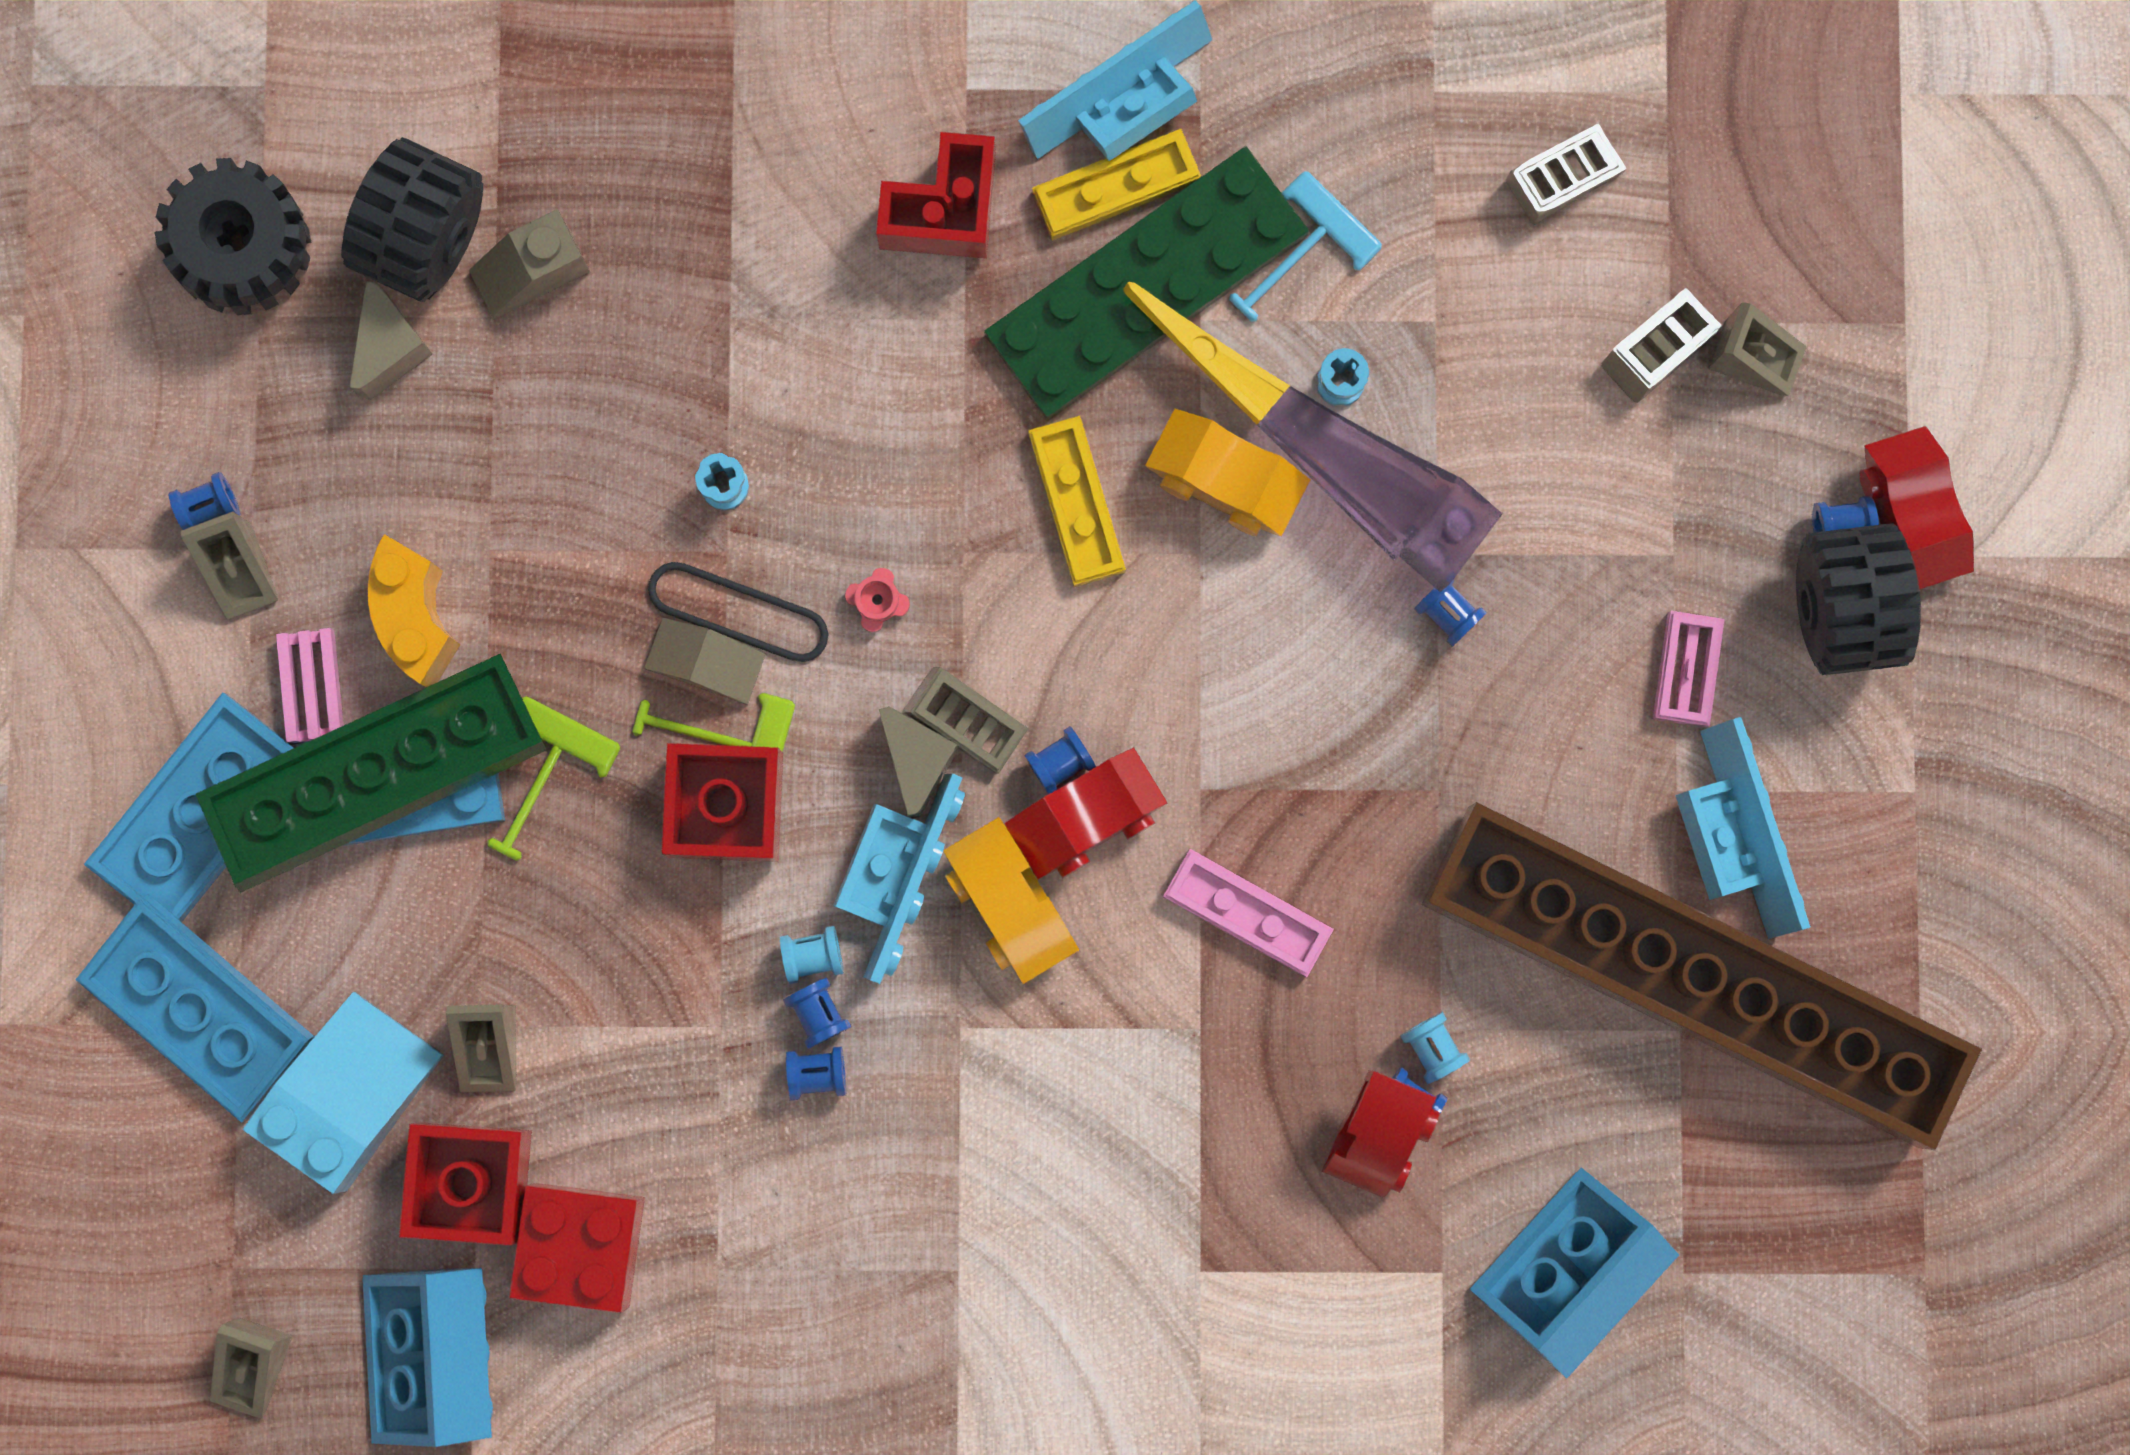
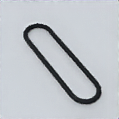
(745, 590)

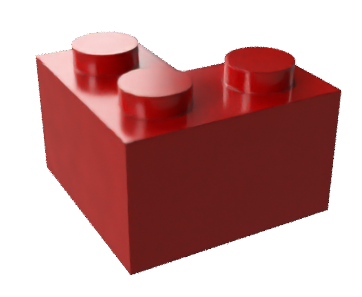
(944, 216)

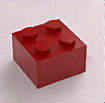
(722, 802)
(464, 1183)
(577, 1247)

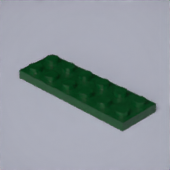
(1179, 253)
(369, 773)

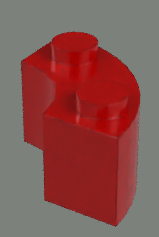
(1916, 493)
(1085, 814)
(1381, 1135)

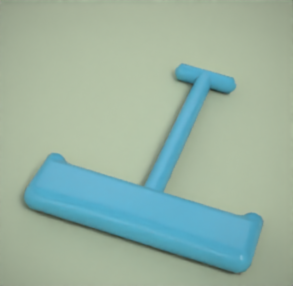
(1331, 219)

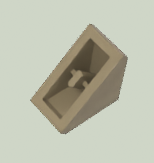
(384, 346)
(1758, 351)
(231, 563)
(705, 660)
(918, 758)
(484, 1046)
(247, 1365)

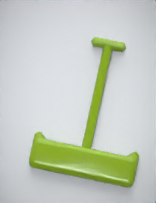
(769, 732)
(567, 736)

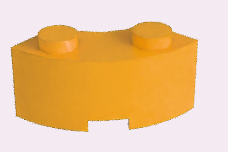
(1227, 473)
(405, 612)
(1010, 900)

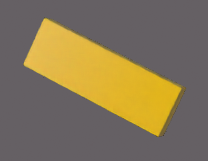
(1116, 185)
(1077, 501)

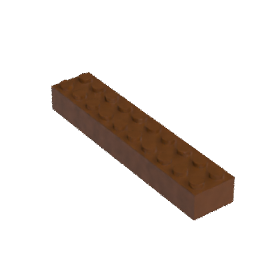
(1702, 977)

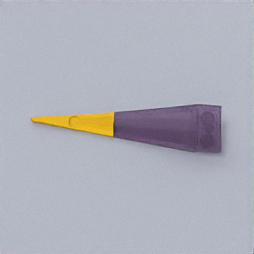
(1391, 494)

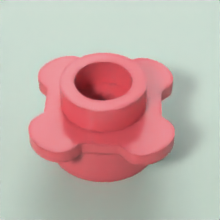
(878, 584)

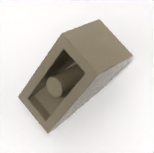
(528, 264)

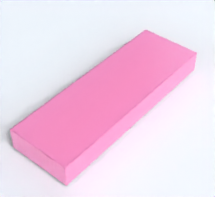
(1248, 913)

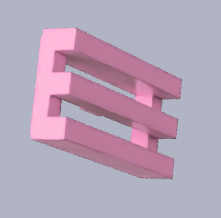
(304, 640)
(1681, 714)

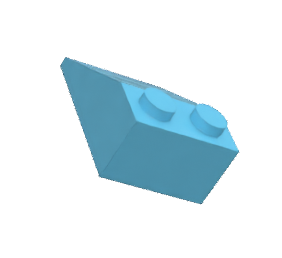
(343, 1094)

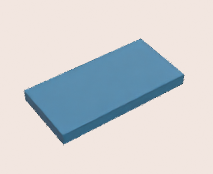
(163, 837)
(194, 1007)

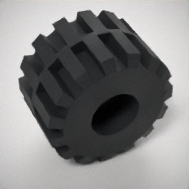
(209, 213)
(412, 219)
(1858, 599)

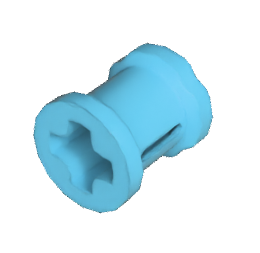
(1339, 361)
(706, 478)
(811, 955)
(1434, 1066)

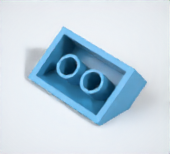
(1574, 1272)
(427, 1357)

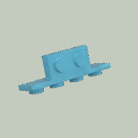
(1125, 93)
(1737, 832)
(889, 870)

